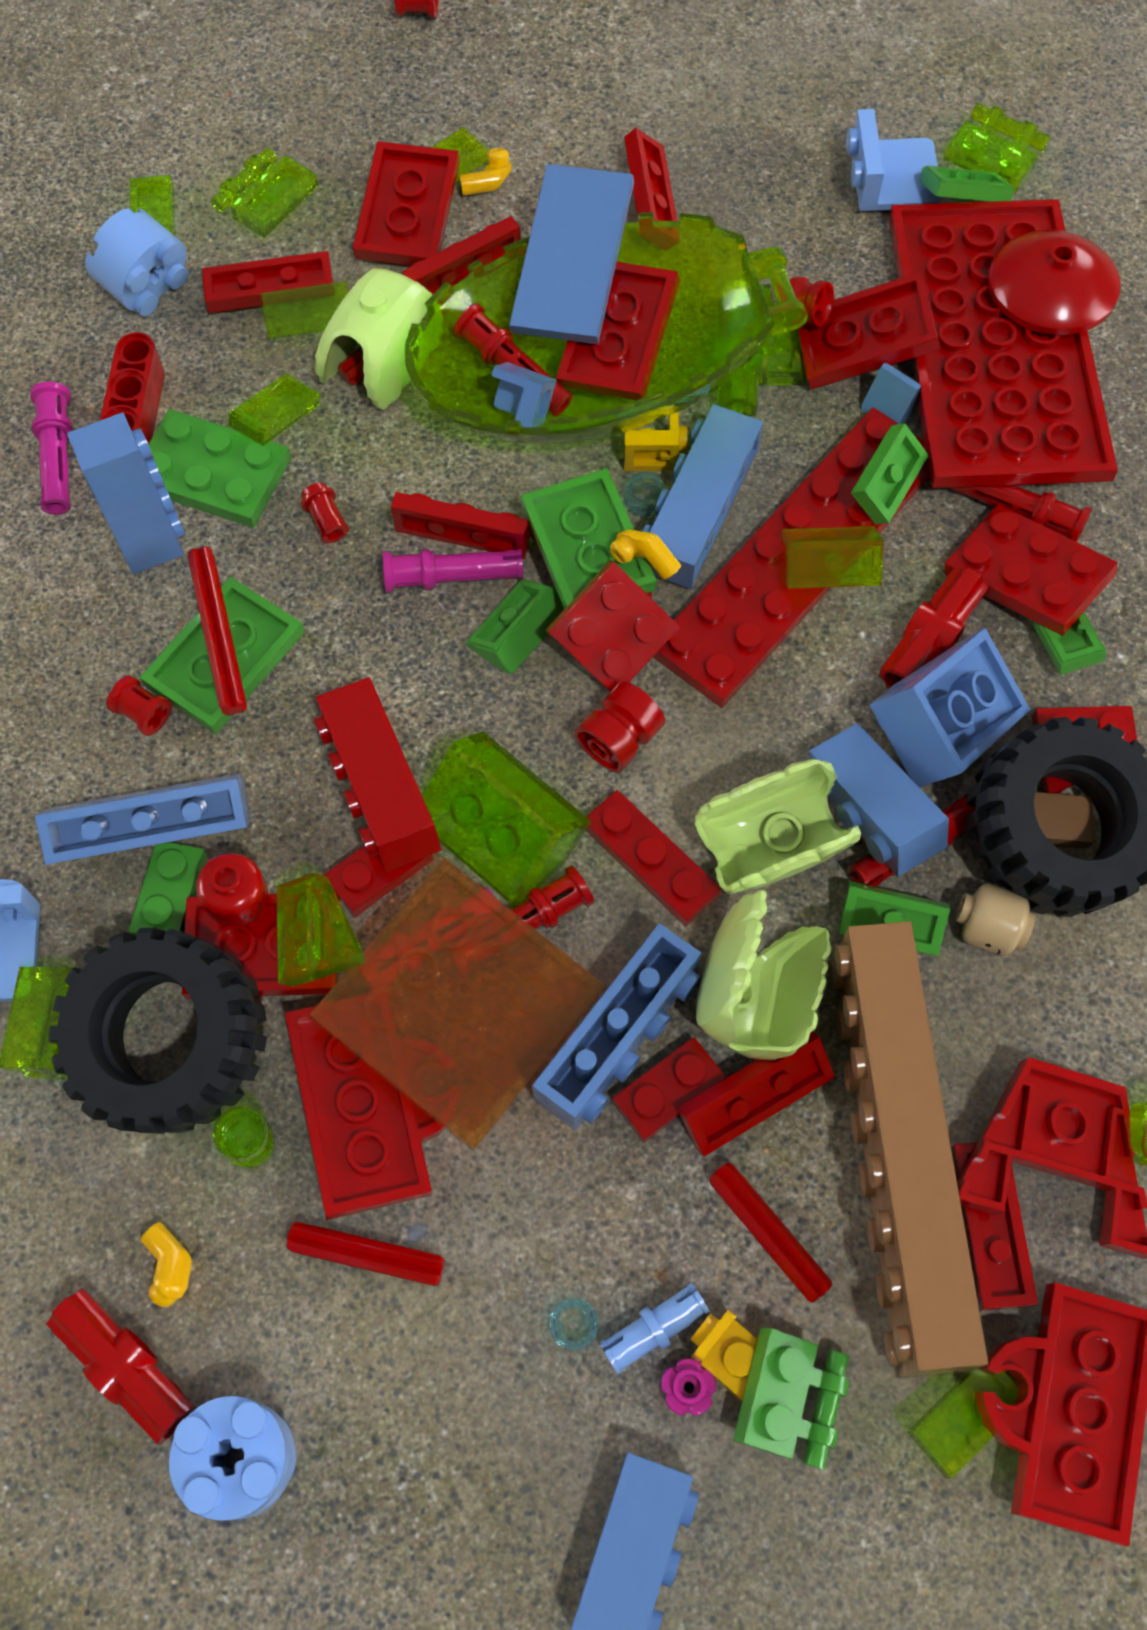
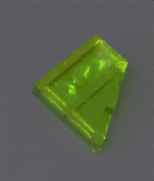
(313, 932)

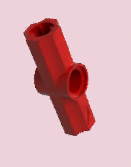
(935, 625)
(120, 1365)

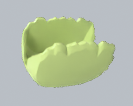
(378, 318)
(773, 826)
(763, 1000)

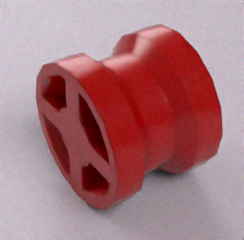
(816, 297)

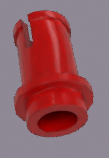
(320, 503)

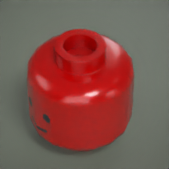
(232, 889)

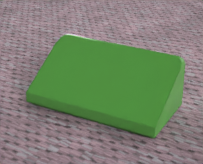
(516, 625)

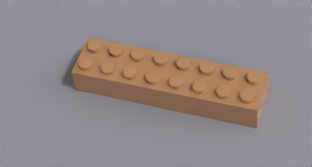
(906, 1155)

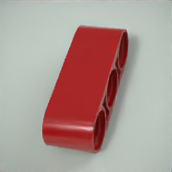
(135, 383)

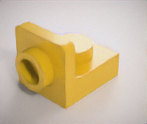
(655, 449)
(725, 1351)

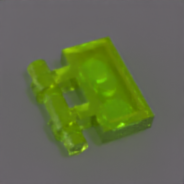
(984, 151)
(271, 197)

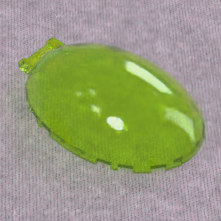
(709, 336)

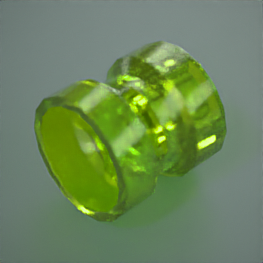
(237, 1130)

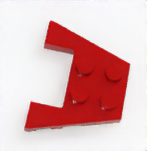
(1066, 1129)

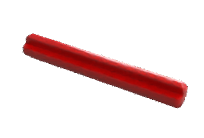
(217, 631)

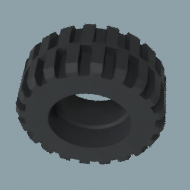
(1013, 842)
(95, 1018)

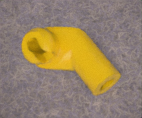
(491, 177)
(647, 546)
(172, 1267)

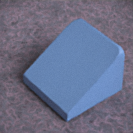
(892, 394)

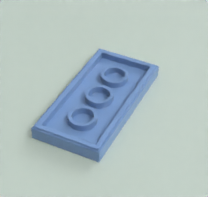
(572, 254)

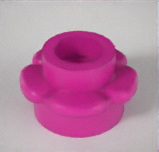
(704, 1386)

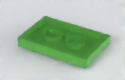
(216, 467)
(575, 530)
(260, 639)

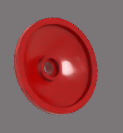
(1054, 282)

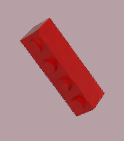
(378, 775)

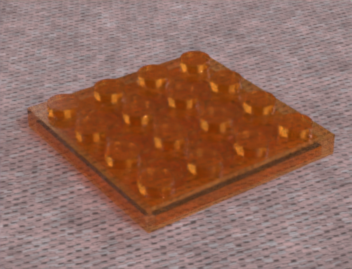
(457, 1003)

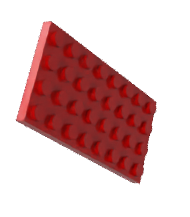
(996, 395)

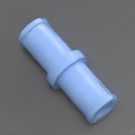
(654, 1328)

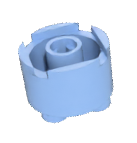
(137, 260)
(199, 1454)

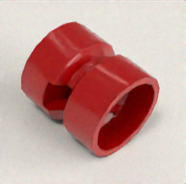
(625, 721)

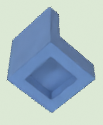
(523, 393)

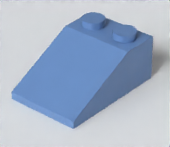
(950, 710)

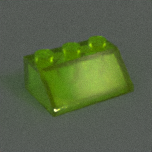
(501, 817)

